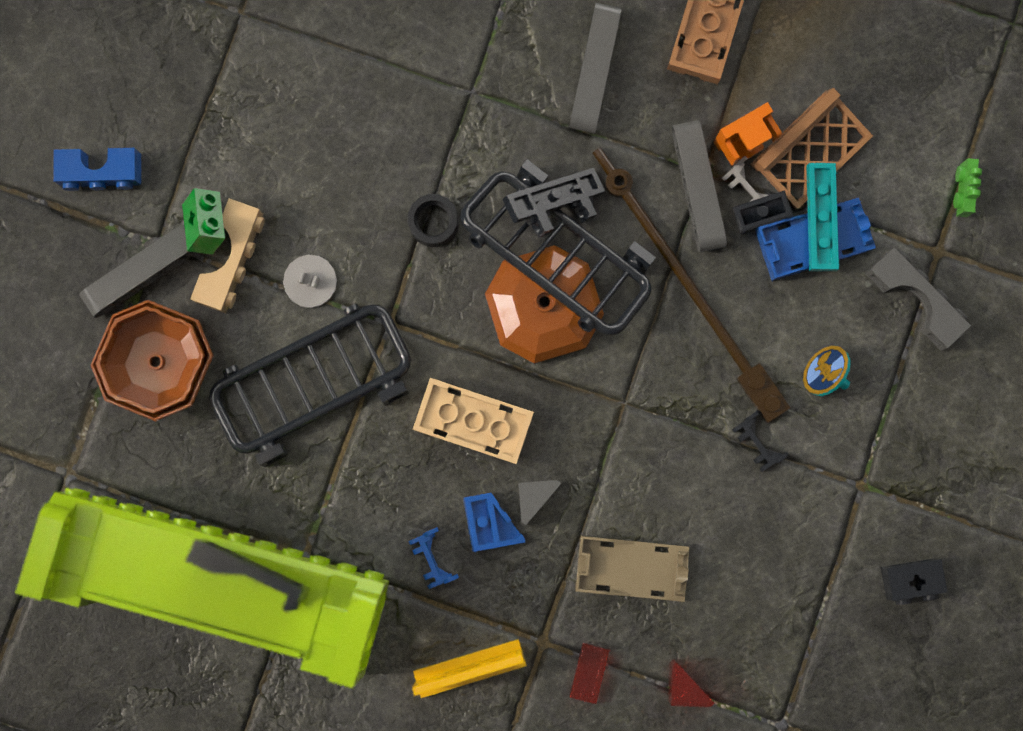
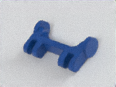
(436, 572)

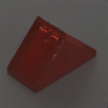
(684, 690)

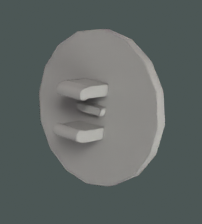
(310, 281)

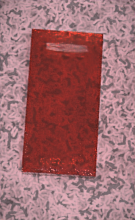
(589, 673)

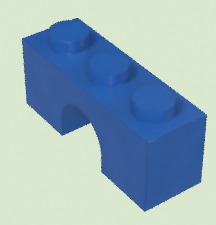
(120, 170)

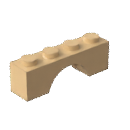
(218, 288)

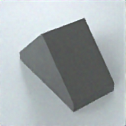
(533, 497)

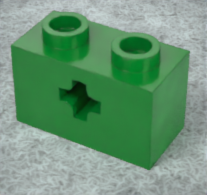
(203, 221)

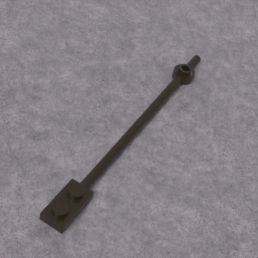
(754, 379)

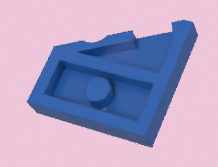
(489, 524)

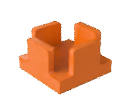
(748, 134)

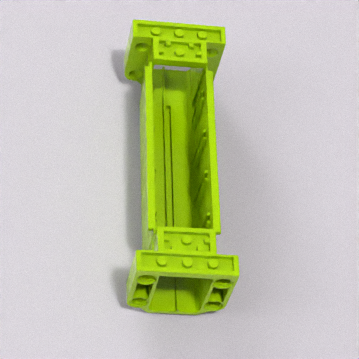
(136, 561)

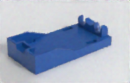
(791, 245)

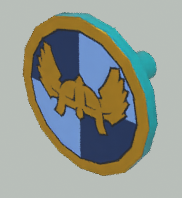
(827, 371)

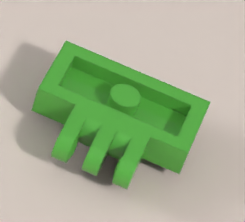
(967, 176)

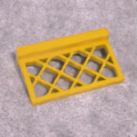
(468, 668)

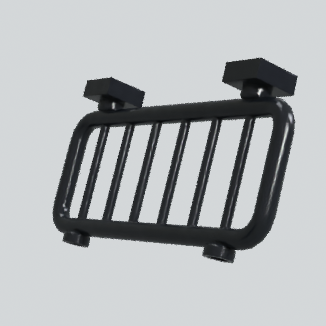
(633, 263)
(387, 381)

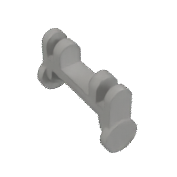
(739, 174)

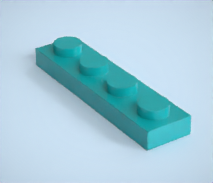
(822, 217)

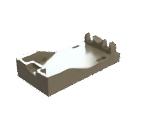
(632, 568)

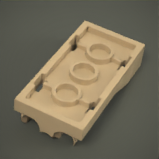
(473, 420)

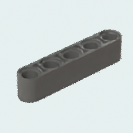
(595, 68)
(699, 186)
(136, 273)

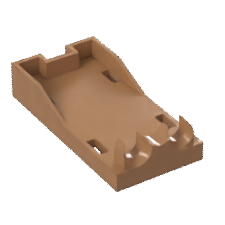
(706, 29)

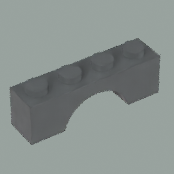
(942, 321)

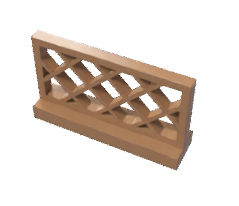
(801, 127)

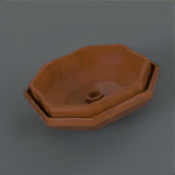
(536, 330)
(126, 356)

